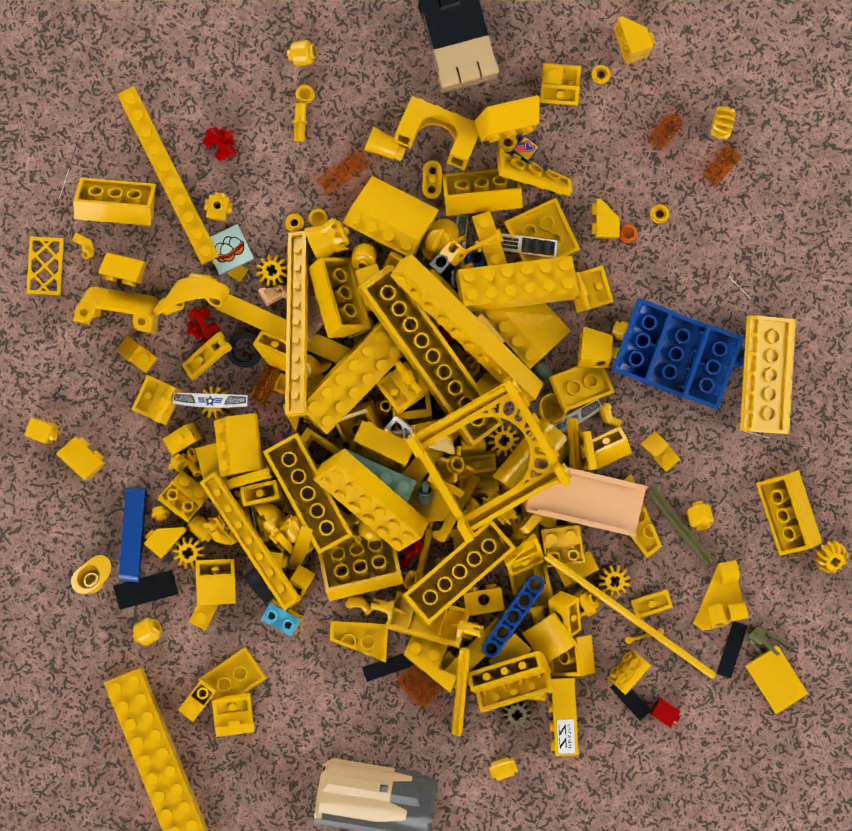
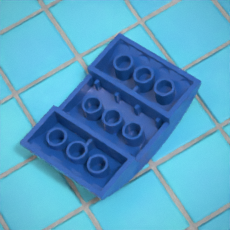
(677, 354)

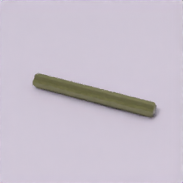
(680, 526)

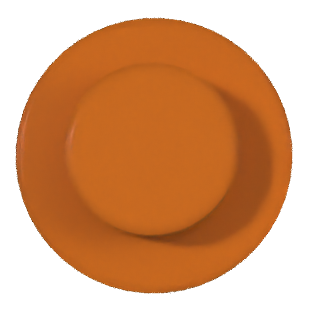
(628, 233)

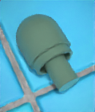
(542, 371)
(425, 494)

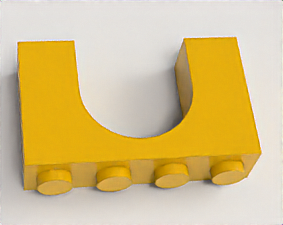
(422, 114)

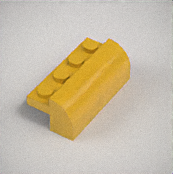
(517, 463)
(511, 681)

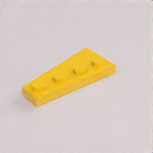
(514, 168)
(646, 537)

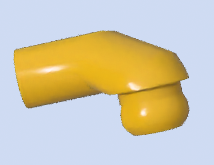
(607, 417)

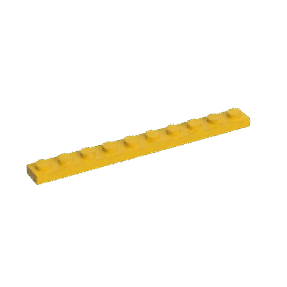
(168, 175)
(296, 324)

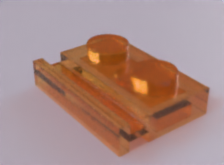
(419, 686)

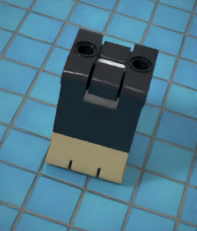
(458, 43)

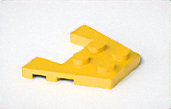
(428, 657)

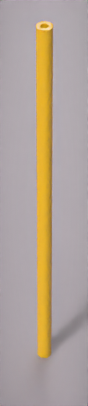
(629, 615)

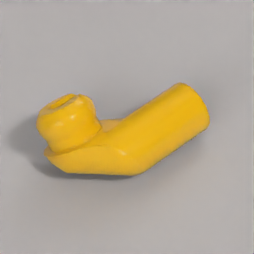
(86, 245)
(193, 462)
(358, 602)

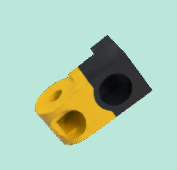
(448, 258)

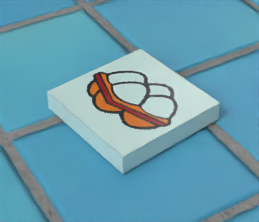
(232, 250)

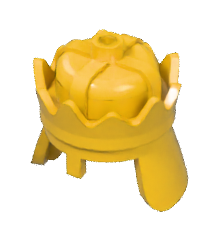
(328, 238)

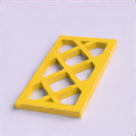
(57, 276)

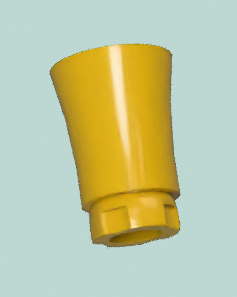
(383, 145)

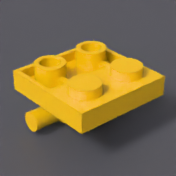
(592, 289)
(402, 387)
(156, 400)
(183, 496)
(564, 544)
(628, 671)
(232, 715)

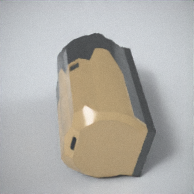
(374, 797)

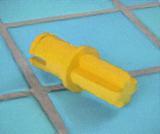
(300, 122)

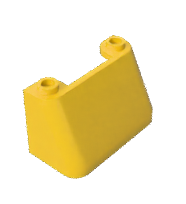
(98, 299)

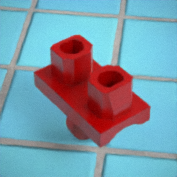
(223, 140)
(198, 326)

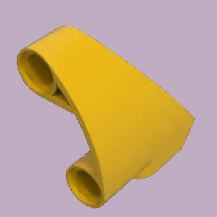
(190, 289)
(723, 599)

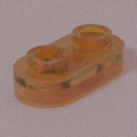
(665, 131)

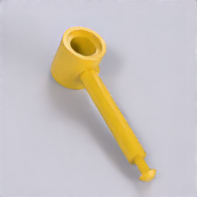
(414, 576)

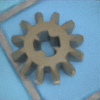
(521, 718)

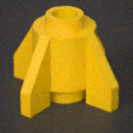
(453, 466)

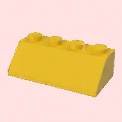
(480, 192)
(114, 201)
(338, 298)
(789, 513)

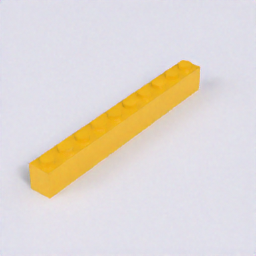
(464, 326)

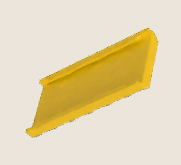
(767, 374)

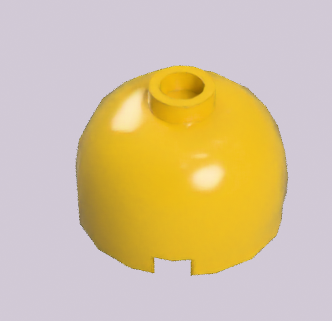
(265, 513)

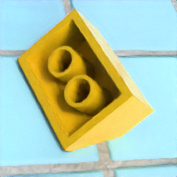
(633, 39)
(508, 119)
(238, 445)
(381, 446)

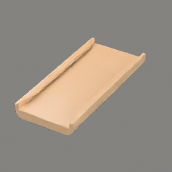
(591, 501)

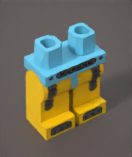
(282, 620)

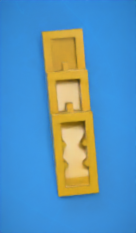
(476, 653)

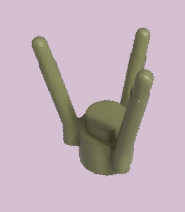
(758, 636)

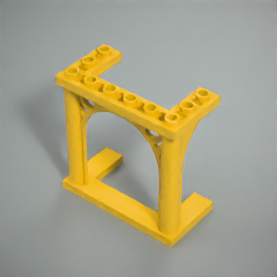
(552, 475)

